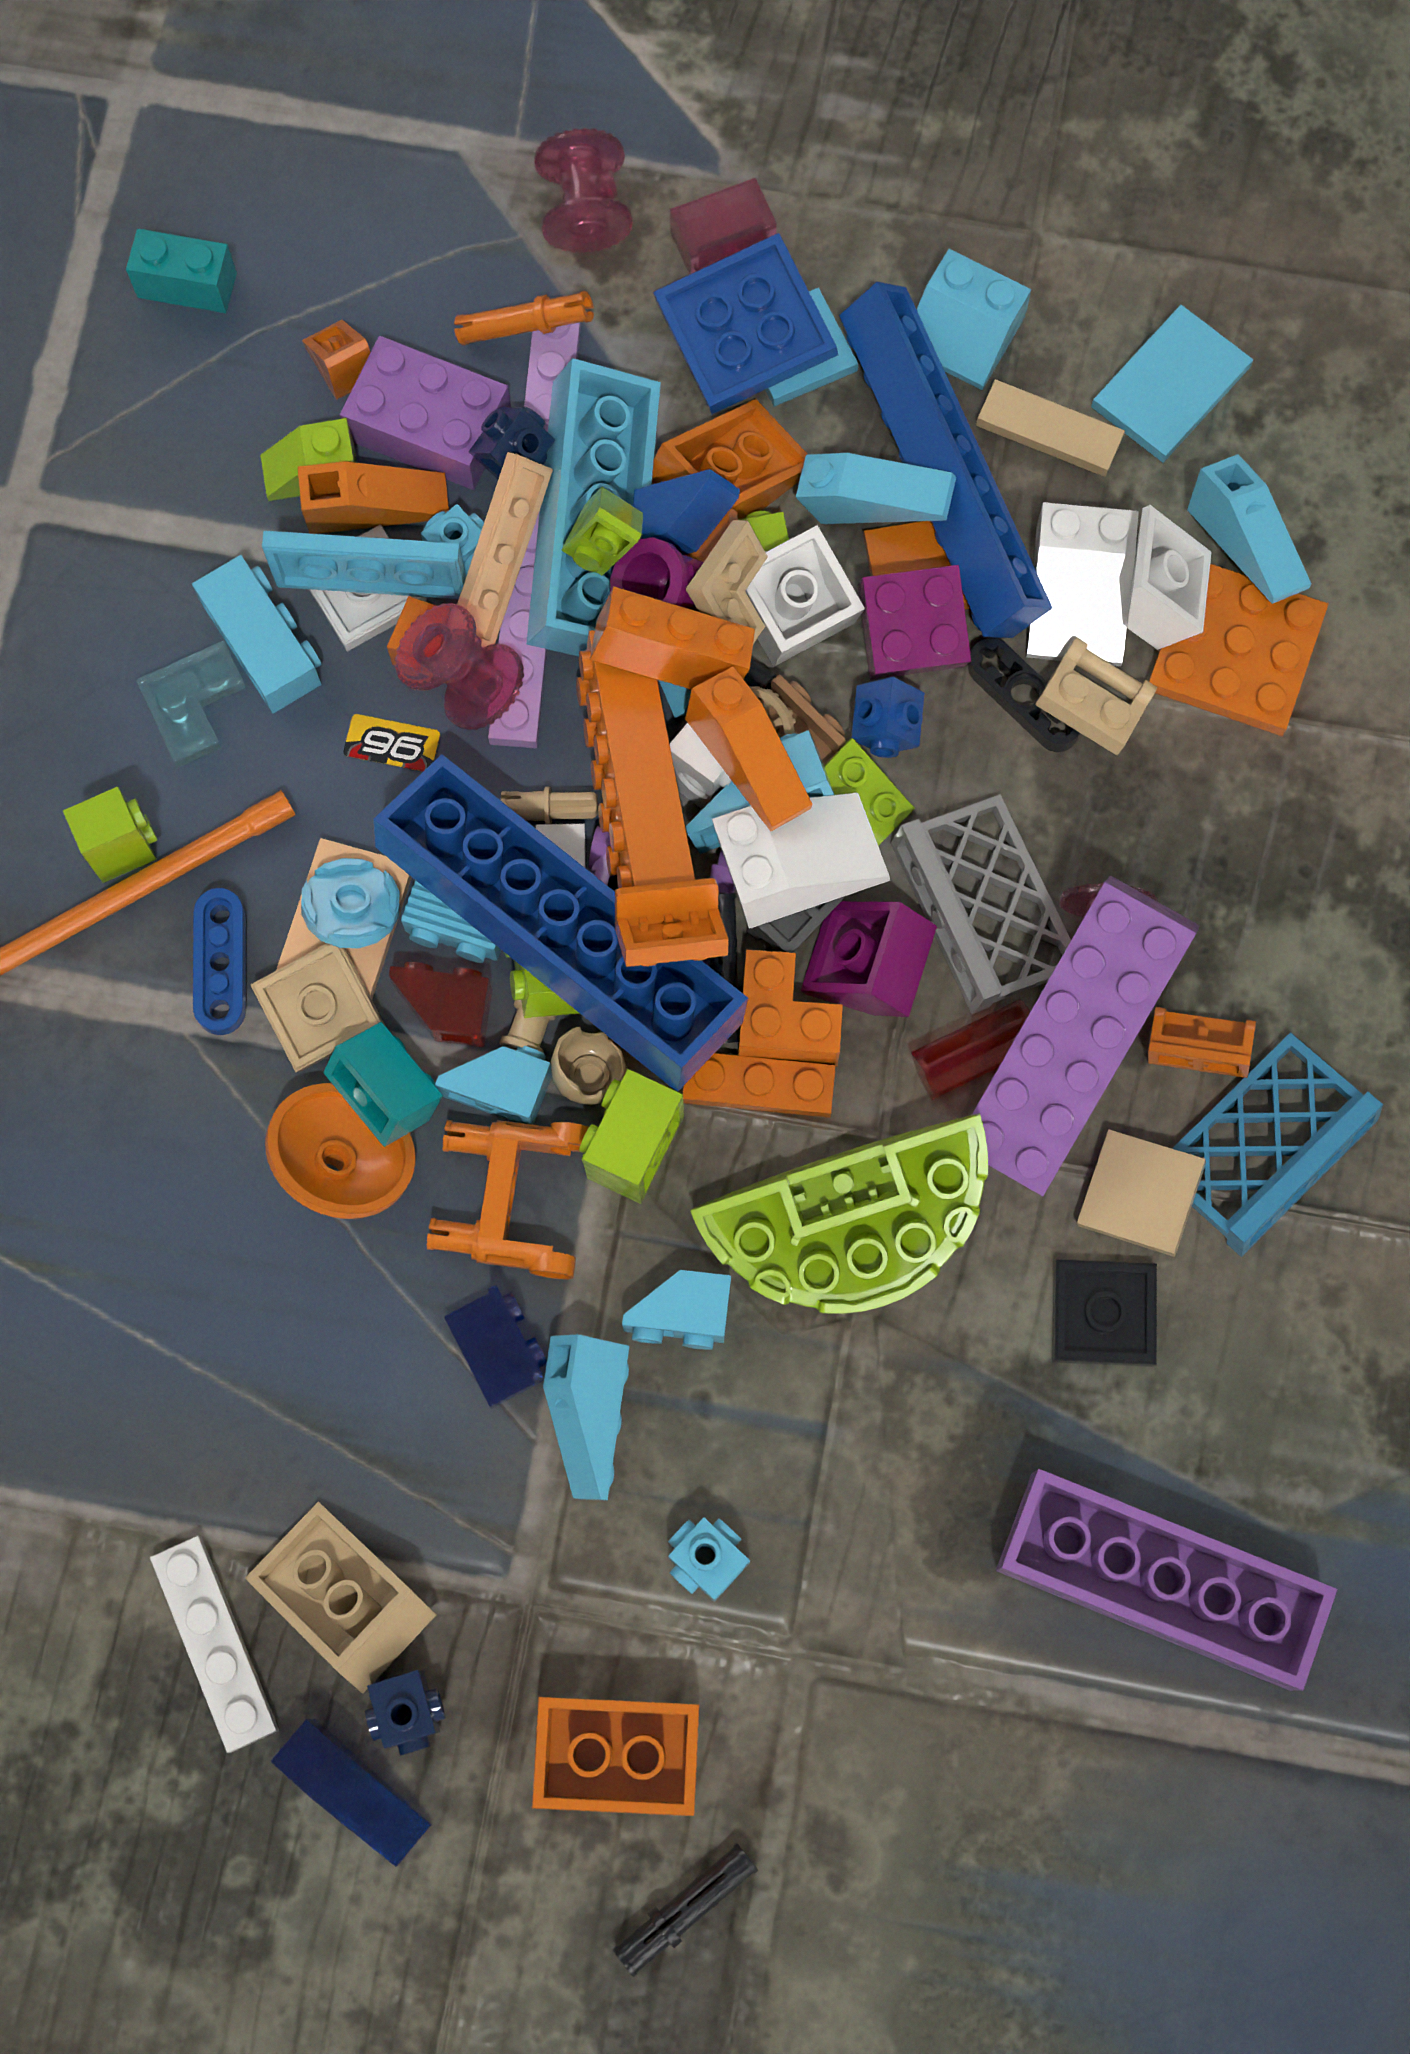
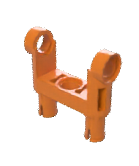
(489, 1236)

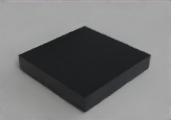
(1104, 1313)

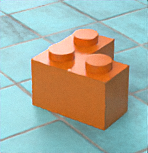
(778, 1025)

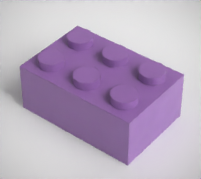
(422, 410)

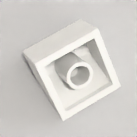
(1167, 582)
(802, 596)

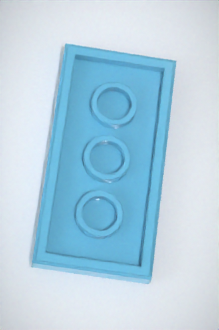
(364, 564)

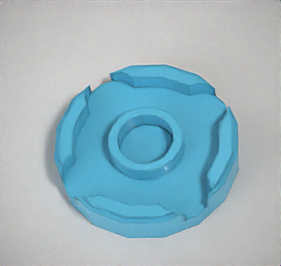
(350, 903)

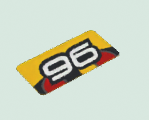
(391, 742)

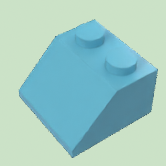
(971, 316)

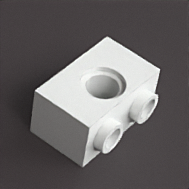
(695, 768)

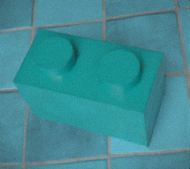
(181, 270)
(383, 1083)

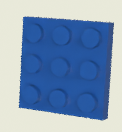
(745, 323)

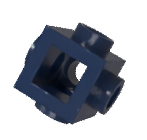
(511, 431)
(387, 1700)

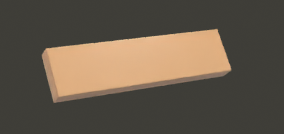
(503, 543)

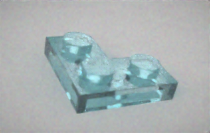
(179, 693)

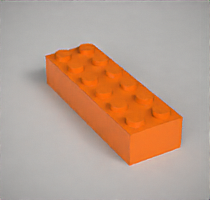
(635, 775)

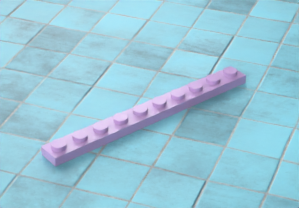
(522, 722)

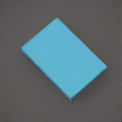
(1172, 383)

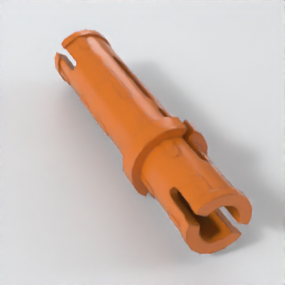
(540, 315)

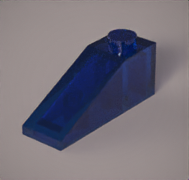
(350, 1791)

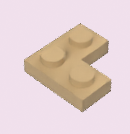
(726, 574)

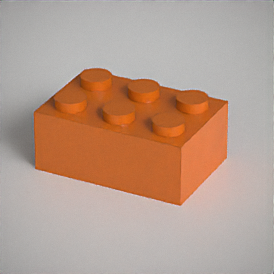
(616, 1756)

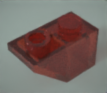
(447, 1004)

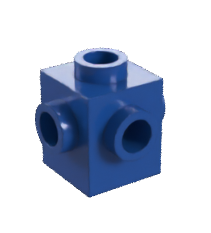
(888, 716)

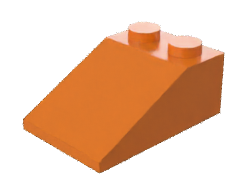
(742, 448)

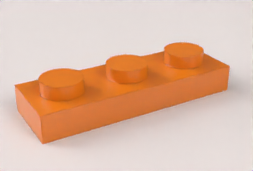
(763, 1085)

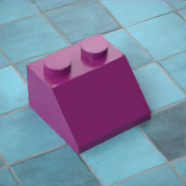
(870, 957)

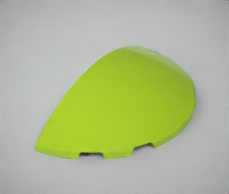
(857, 1222)

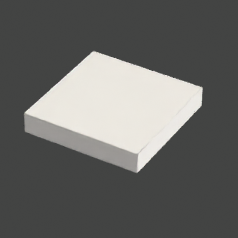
(360, 615)

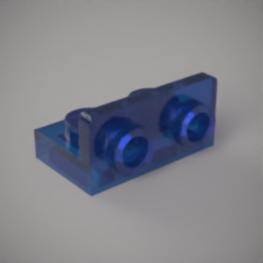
(495, 1346)

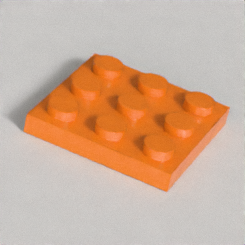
(1247, 656)

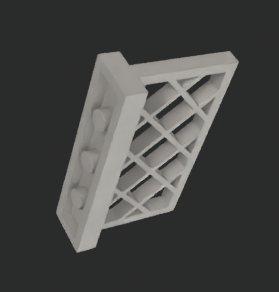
(945, 906)

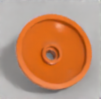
(321, 1129)

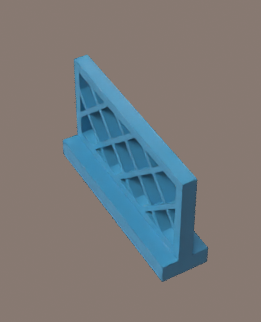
(1307, 1161)

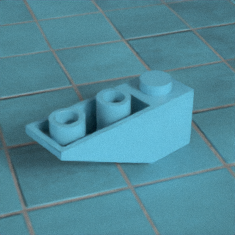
(1246, 524)
(584, 1401)

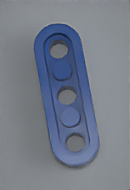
(211, 943)

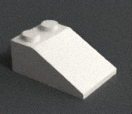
(1088, 574)
(801, 862)

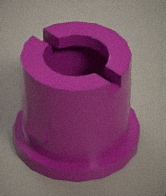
(656, 571)

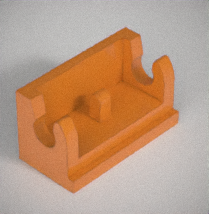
(1201, 1043)

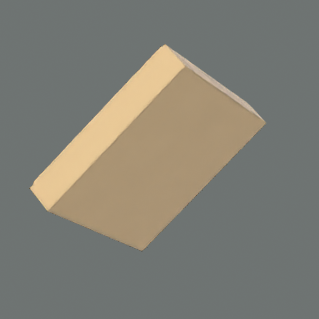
(316, 1004)
(1141, 1192)

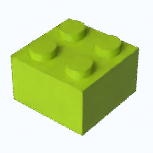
(632, 1135)

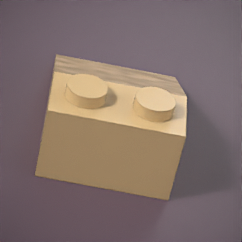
(340, 1597)

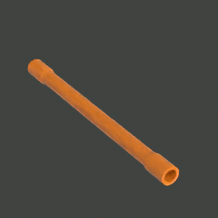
(250, 823)

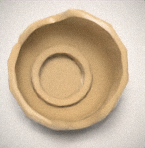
(586, 1065)

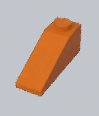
(747, 747)

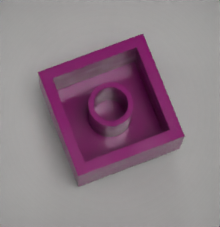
(914, 622)

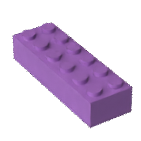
(1080, 1031)
(1167, 1580)

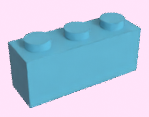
(259, 632)

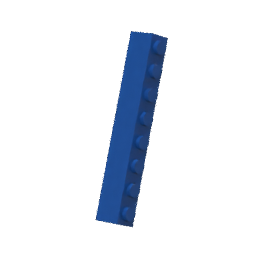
(936, 435)

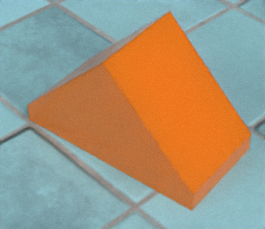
(338, 355)

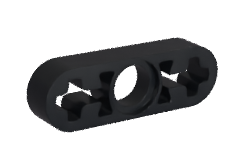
(991, 679)

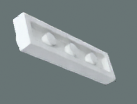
(214, 1644)

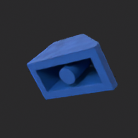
(685, 508)

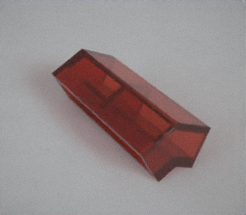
(969, 1050)

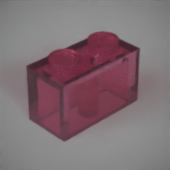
(721, 224)

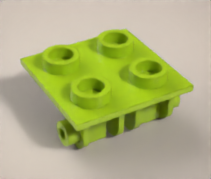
(856, 772)

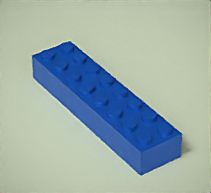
(554, 921)

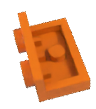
(669, 922)

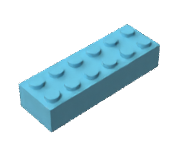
(602, 439)

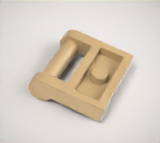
(1088, 705)

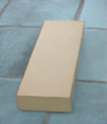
(1050, 428)

